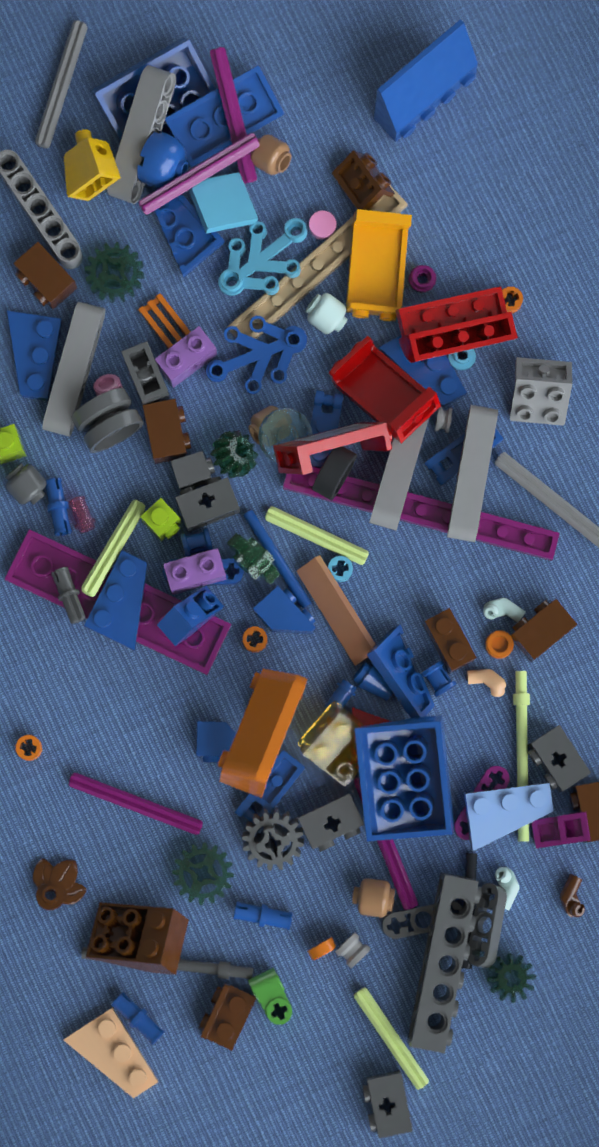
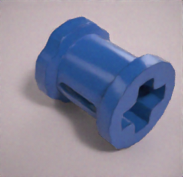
(196, 542)
(438, 678)

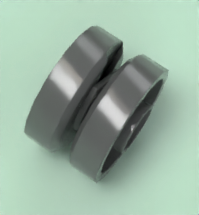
(107, 420)

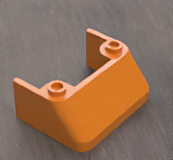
(262, 730)

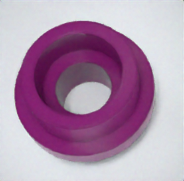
(422, 270)

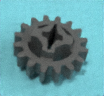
(263, 843)

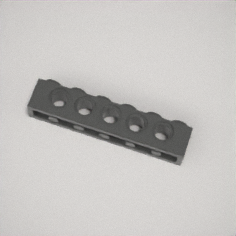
(439, 1036)

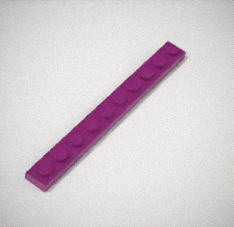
(436, 515)

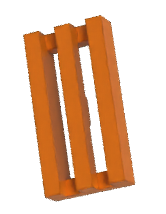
(152, 304)

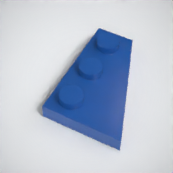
(186, 234)
(35, 352)
(431, 373)
(120, 602)
(397, 670)

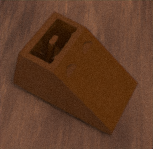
(138, 937)

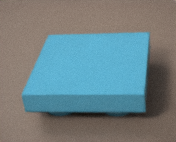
(223, 203)

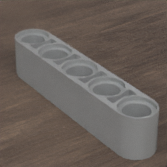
(145, 118)
(44, 221)
(74, 368)
(472, 473)
(397, 480)

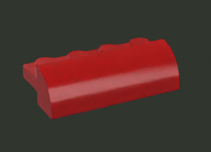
(455, 324)

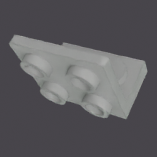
(541, 391)

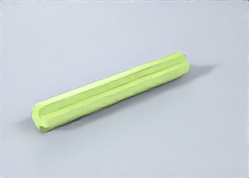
(316, 535)
(113, 548)
(391, 1038)

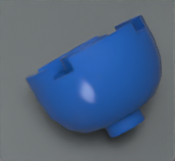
(163, 160)

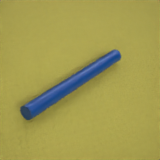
(279, 561)

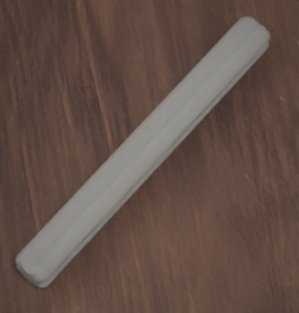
(61, 84)
(548, 497)

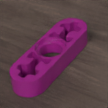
(486, 780)

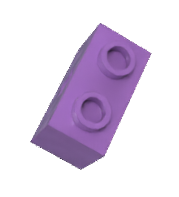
(186, 357)
(195, 571)

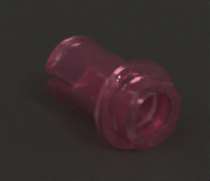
(82, 515)

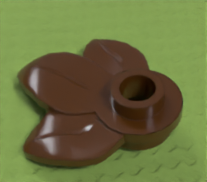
(60, 880)

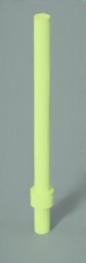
(521, 700)

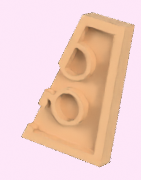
(114, 1053)

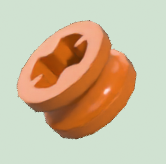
(515, 292)
(260, 646)
(35, 741)

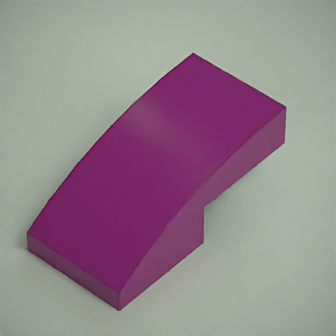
(561, 830)

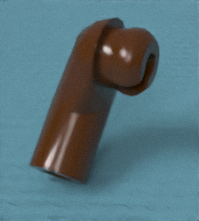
(569, 898)

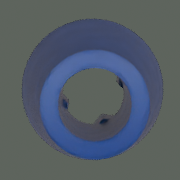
(371, 681)

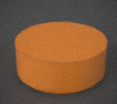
(499, 644)
(322, 948)

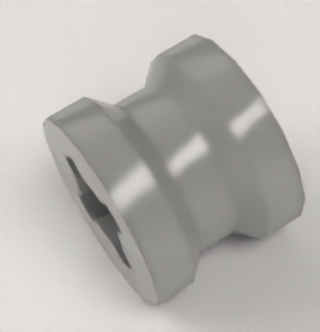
(352, 950)

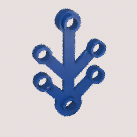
(260, 352)

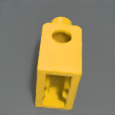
(89, 167)

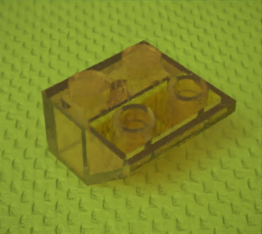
(332, 743)

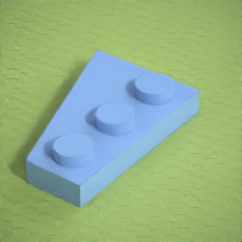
(504, 810)

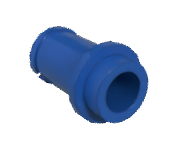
(342, 693)

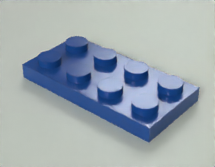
(203, 123)

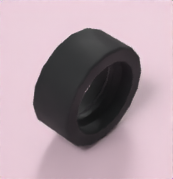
(334, 472)

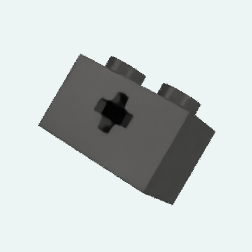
(145, 374)
(197, 515)
(572, 765)
(341, 809)
(398, 1119)

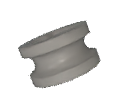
(443, 419)

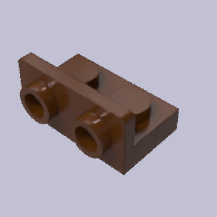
(362, 180)
(228, 1016)

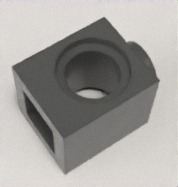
(192, 470)

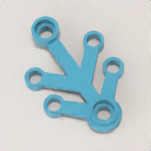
(260, 261)

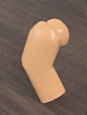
(489, 678)

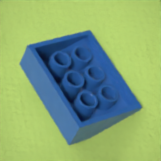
(426, 82)
(118, 93)
(404, 779)

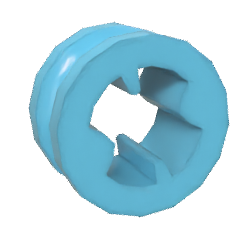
(346, 575)

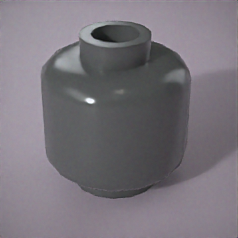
(25, 484)

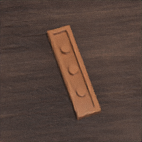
(336, 609)

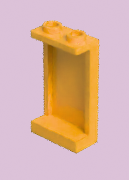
(377, 264)

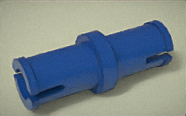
(58, 507)
(262, 915)
(138, 1018)

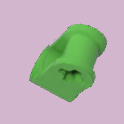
(270, 991)

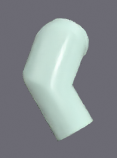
(502, 607)
(508, 881)

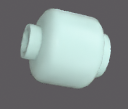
(326, 313)

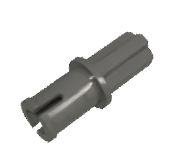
(68, 595)

